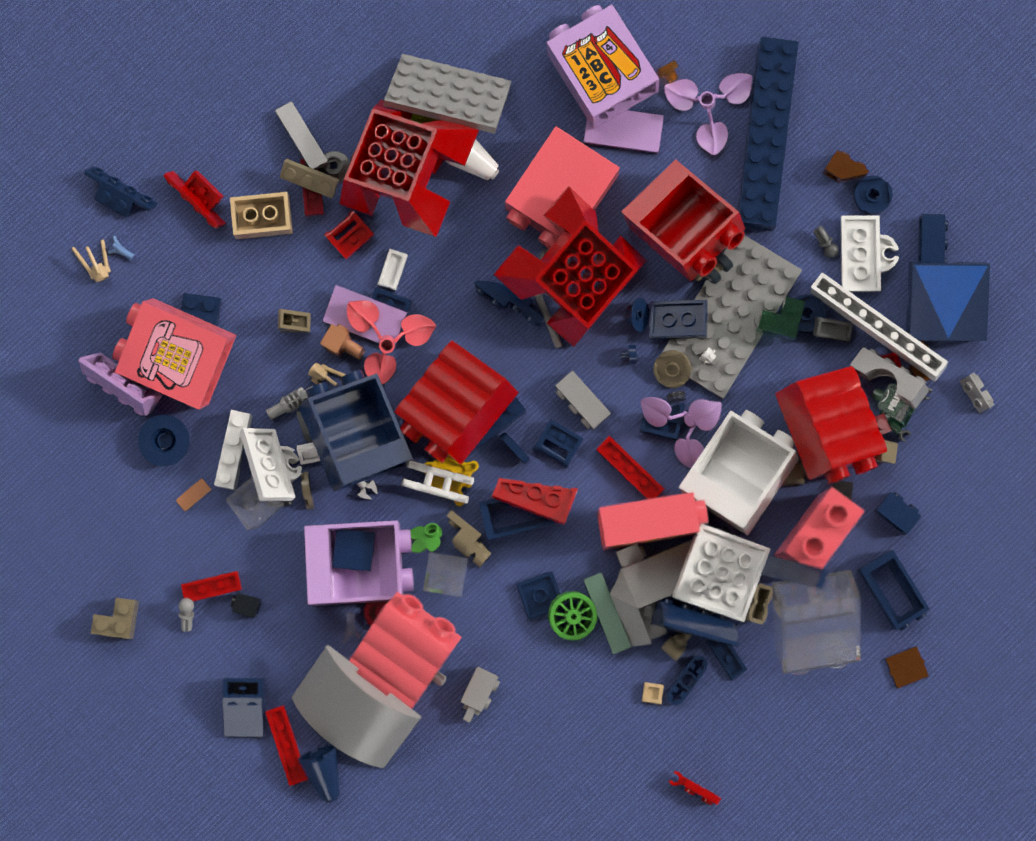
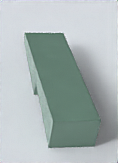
(607, 613)

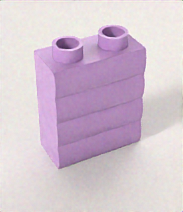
(347, 586)

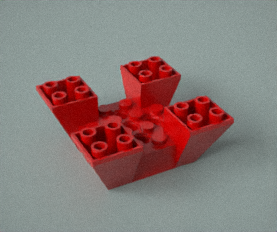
(416, 148)
(552, 275)

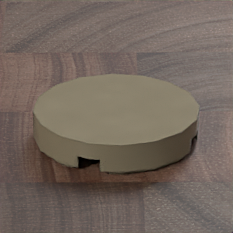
(672, 369)

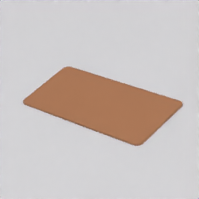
(193, 494)

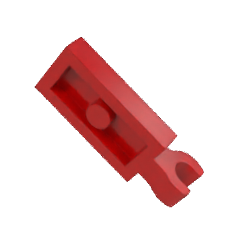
(693, 788)

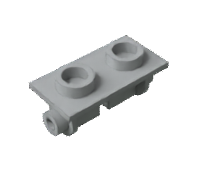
(972, 386)

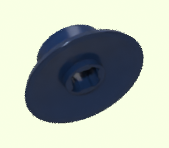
(638, 314)

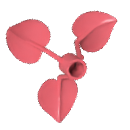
(415, 328)

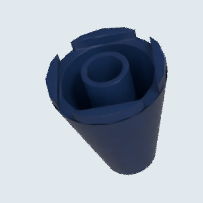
(322, 772)

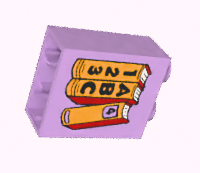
(601, 64)

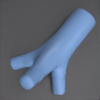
(119, 249)

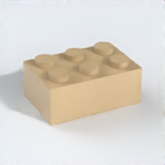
(261, 215)

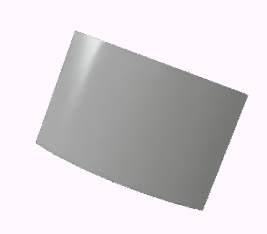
(352, 710)

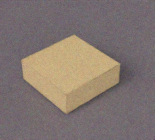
(652, 693)

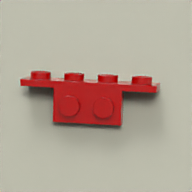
(200, 194)

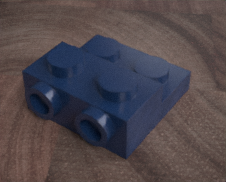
(202, 307)

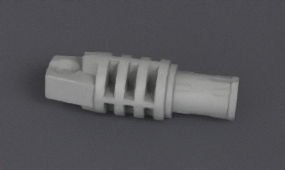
(288, 403)

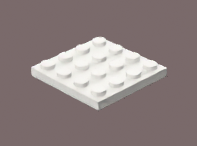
(721, 572)

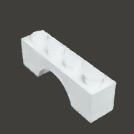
(231, 454)

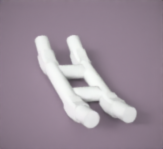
(430, 472)

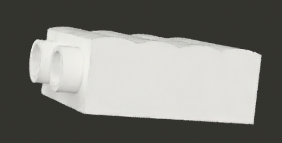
(741, 470)

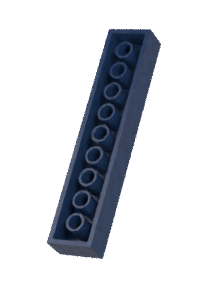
(767, 132)

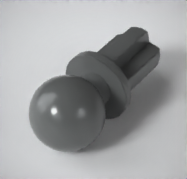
(830, 249)

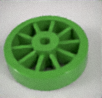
(572, 615)

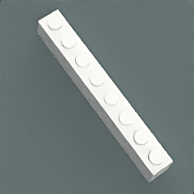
(878, 327)

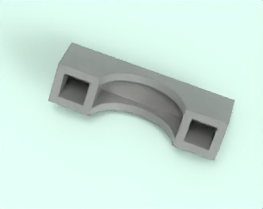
(909, 388)

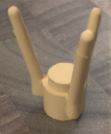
(98, 271)
(319, 373)

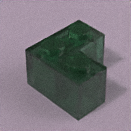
(784, 324)

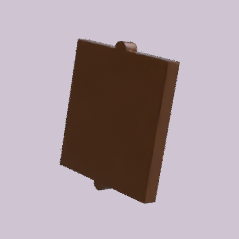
(906, 667)

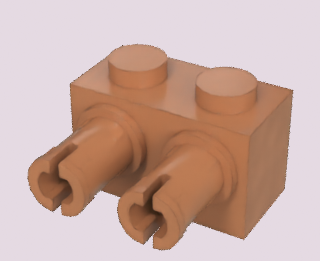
(339, 341)

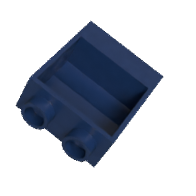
(354, 430)

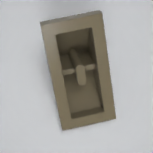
(293, 321)

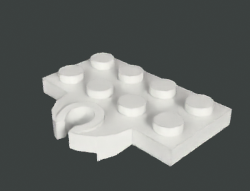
(864, 253)
(270, 464)

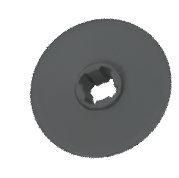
(342, 163)

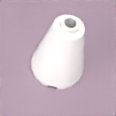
(479, 163)

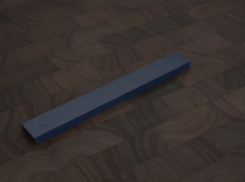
(795, 572)

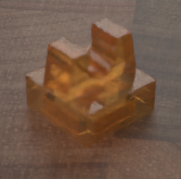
(668, 71)

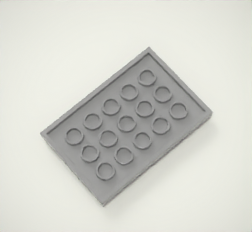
(447, 93)

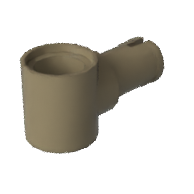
(676, 645)

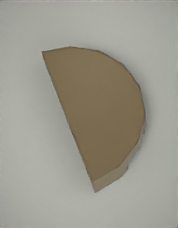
(306, 489)

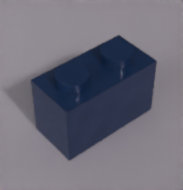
(898, 513)

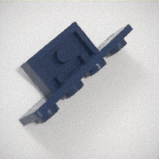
(118, 195)

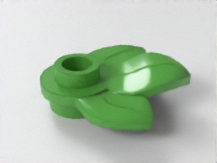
(426, 538)

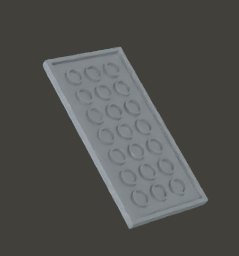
(734, 306)

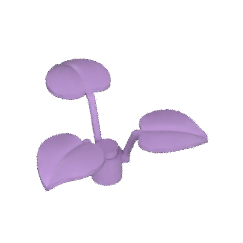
(684, 92)
(701, 413)

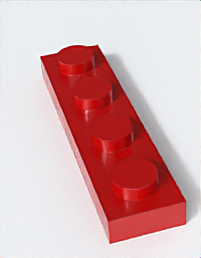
(630, 469)
(286, 744)

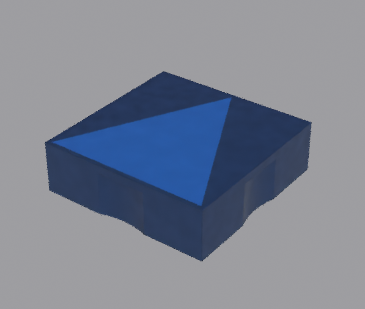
(948, 300)

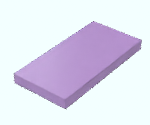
(628, 131)
(387, 324)

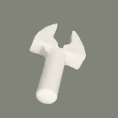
(363, 485)

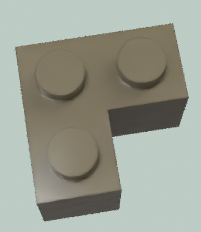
(121, 623)

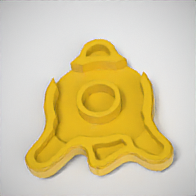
(451, 465)

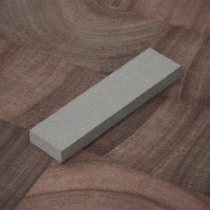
(301, 136)

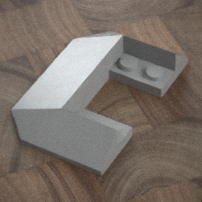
(643, 585)

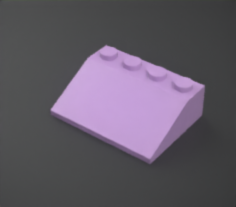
(101, 371)

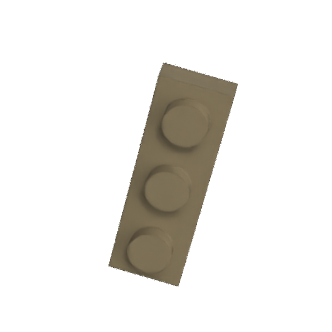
(309, 178)

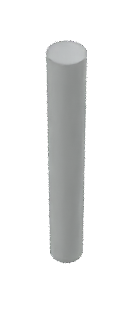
(545, 313)

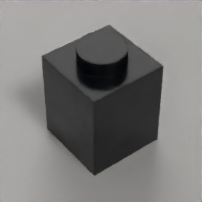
(246, 605)

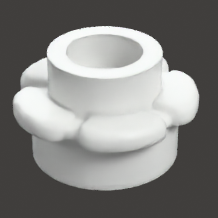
(707, 356)

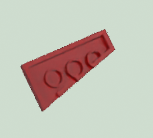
(543, 500)

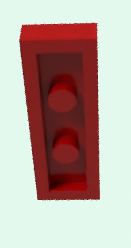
(212, 586)

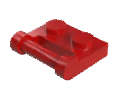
(353, 239)

